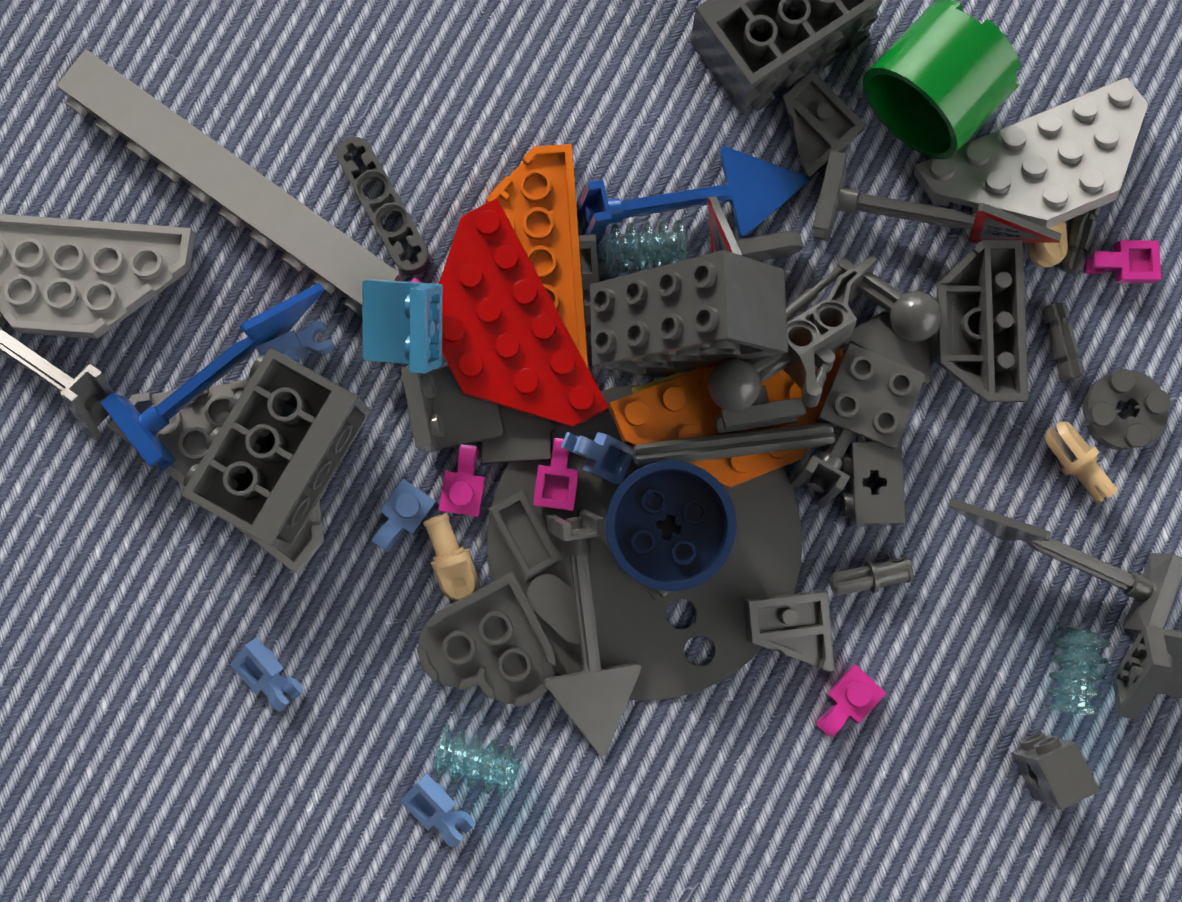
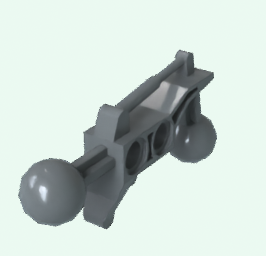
(822, 332)

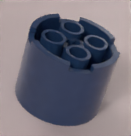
(697, 507)

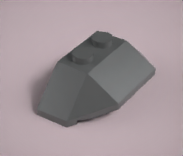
(985, 322)

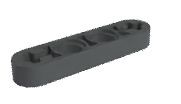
(384, 205)

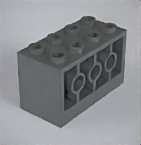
(773, 43)
(689, 315)
(297, 468)

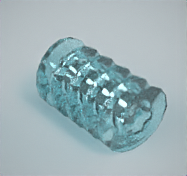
(645, 245)
(1077, 671)
(476, 762)

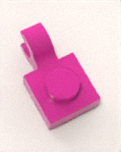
(1131, 261)
(555, 483)
(462, 489)
(853, 697)

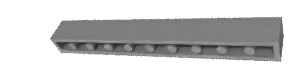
(223, 179)

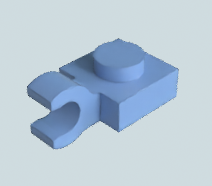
(297, 344)
(605, 455)
(406, 510)
(261, 673)
(433, 806)

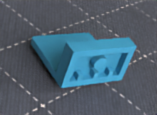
(403, 323)

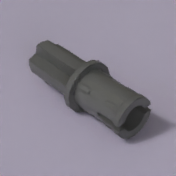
(872, 576)

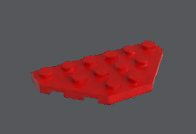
(506, 331)

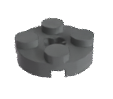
(1147, 401)

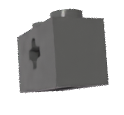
(883, 465)
(1054, 770)

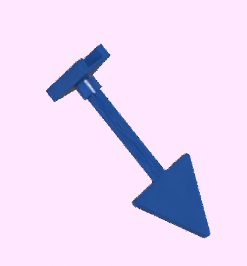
(751, 188)
(143, 428)

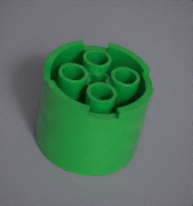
(942, 79)

